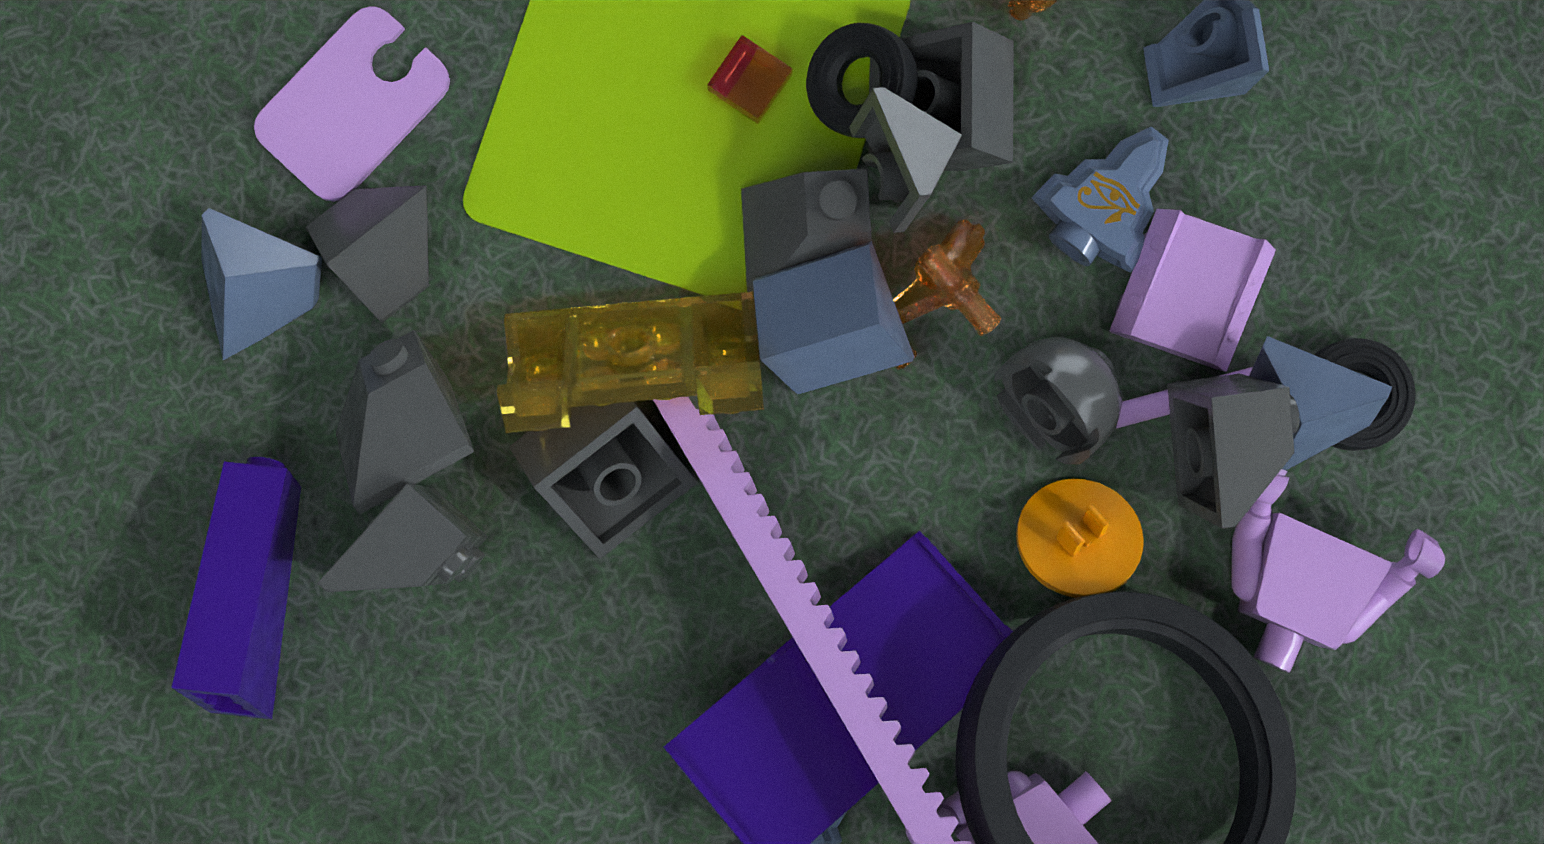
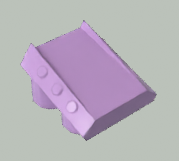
(1192, 288)

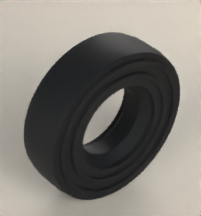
(835, 56)
(1384, 366)

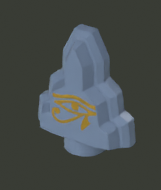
(1106, 202)

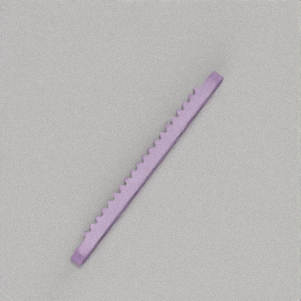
(796, 602)

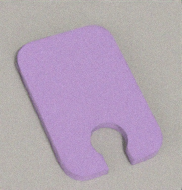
(341, 118)

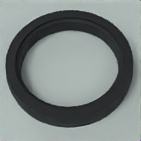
(1230, 671)

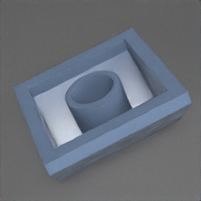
(829, 320)

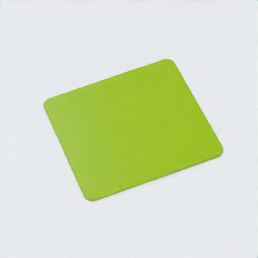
(625, 152)

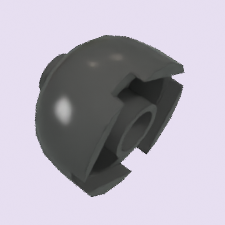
(1062, 396)

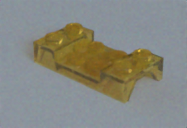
(631, 355)

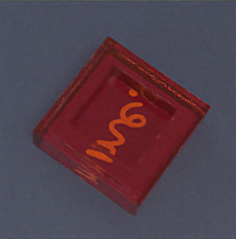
(749, 79)

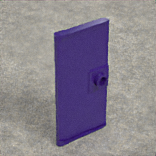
(774, 745)

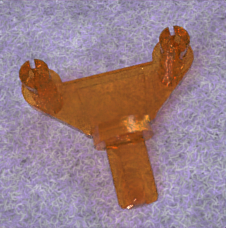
(947, 281)

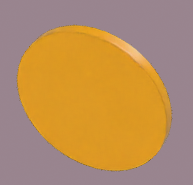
(1079, 538)

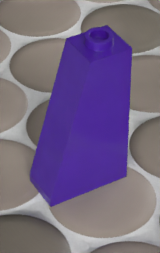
(241, 592)

